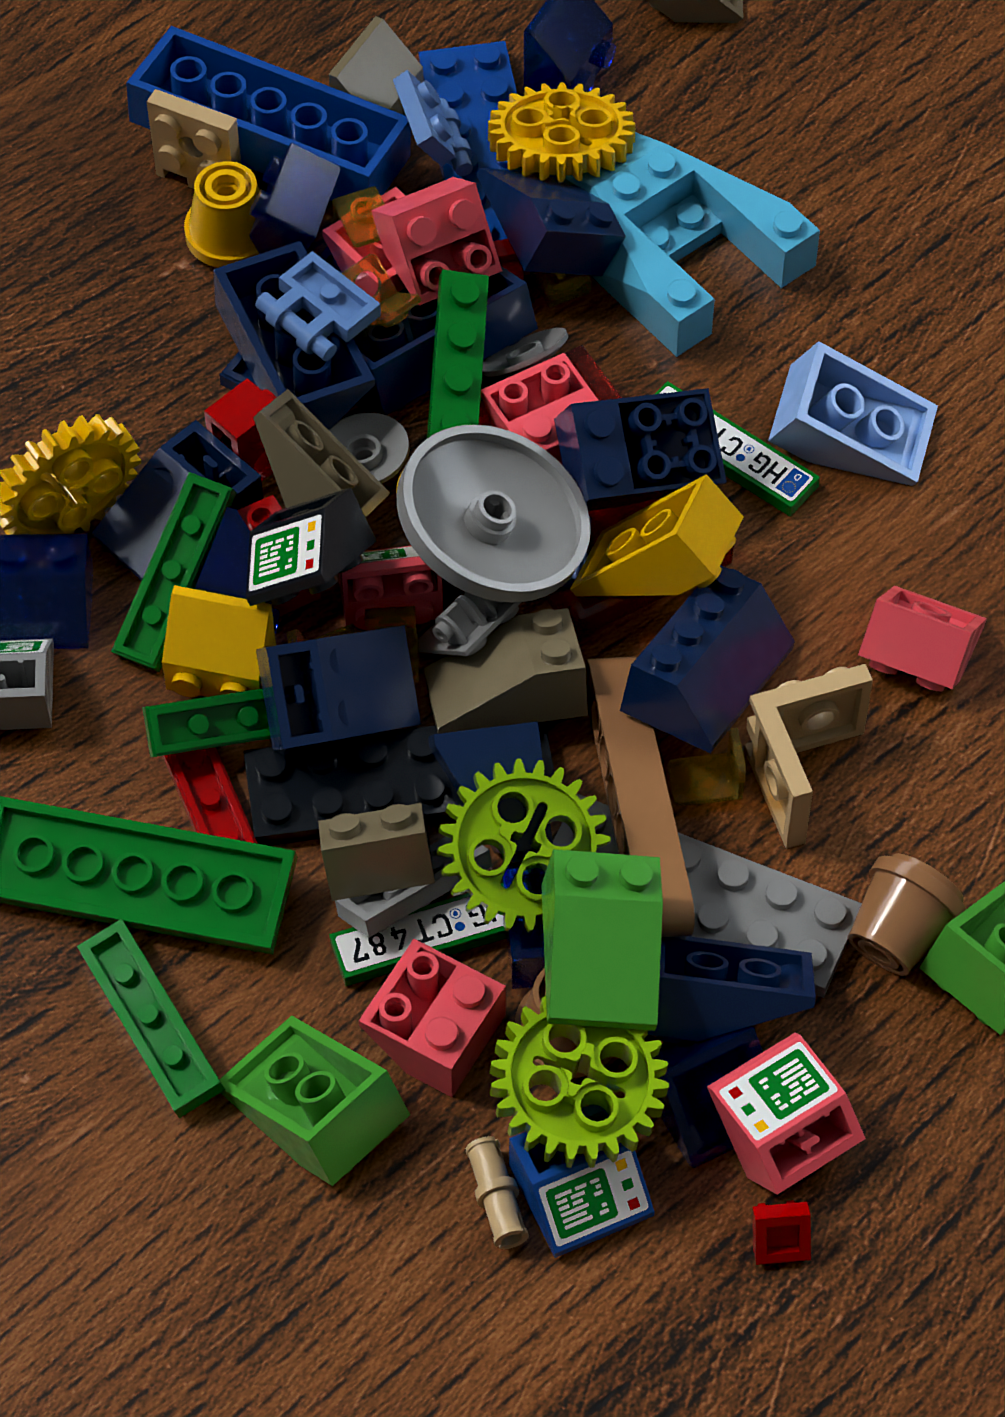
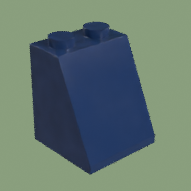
(477, 750)

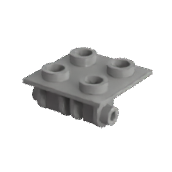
(466, 625)

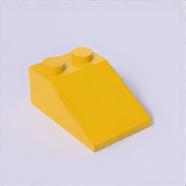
(663, 545)

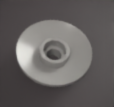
(526, 353)
(375, 442)

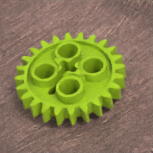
(481, 824)
(560, 1121)

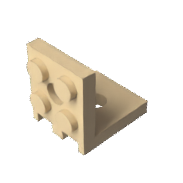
(189, 136)
(798, 719)

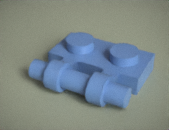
(433, 123)
(326, 295)

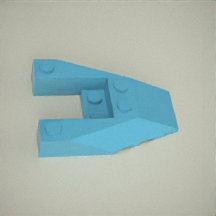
(671, 208)

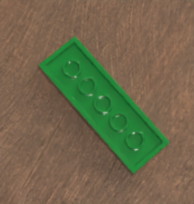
(144, 875)

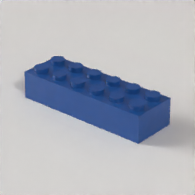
(276, 110)

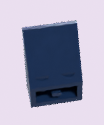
(639, 446)
(142, 511)
(338, 687)

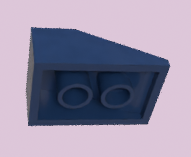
(553, 222)
(727, 986)

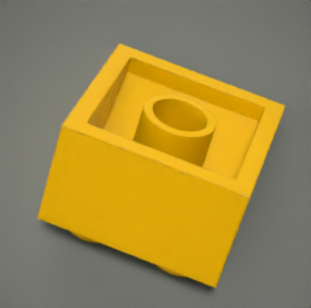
(214, 643)

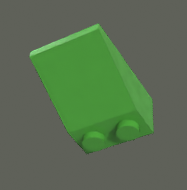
(602, 939)
(971, 959)
(315, 1098)

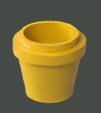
(219, 216)

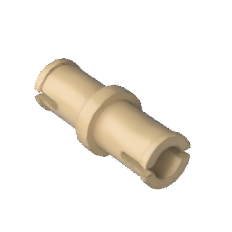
(497, 1192)

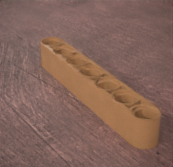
(637, 789)

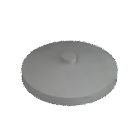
(493, 513)

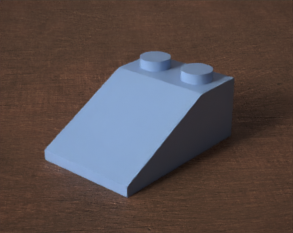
(852, 418)

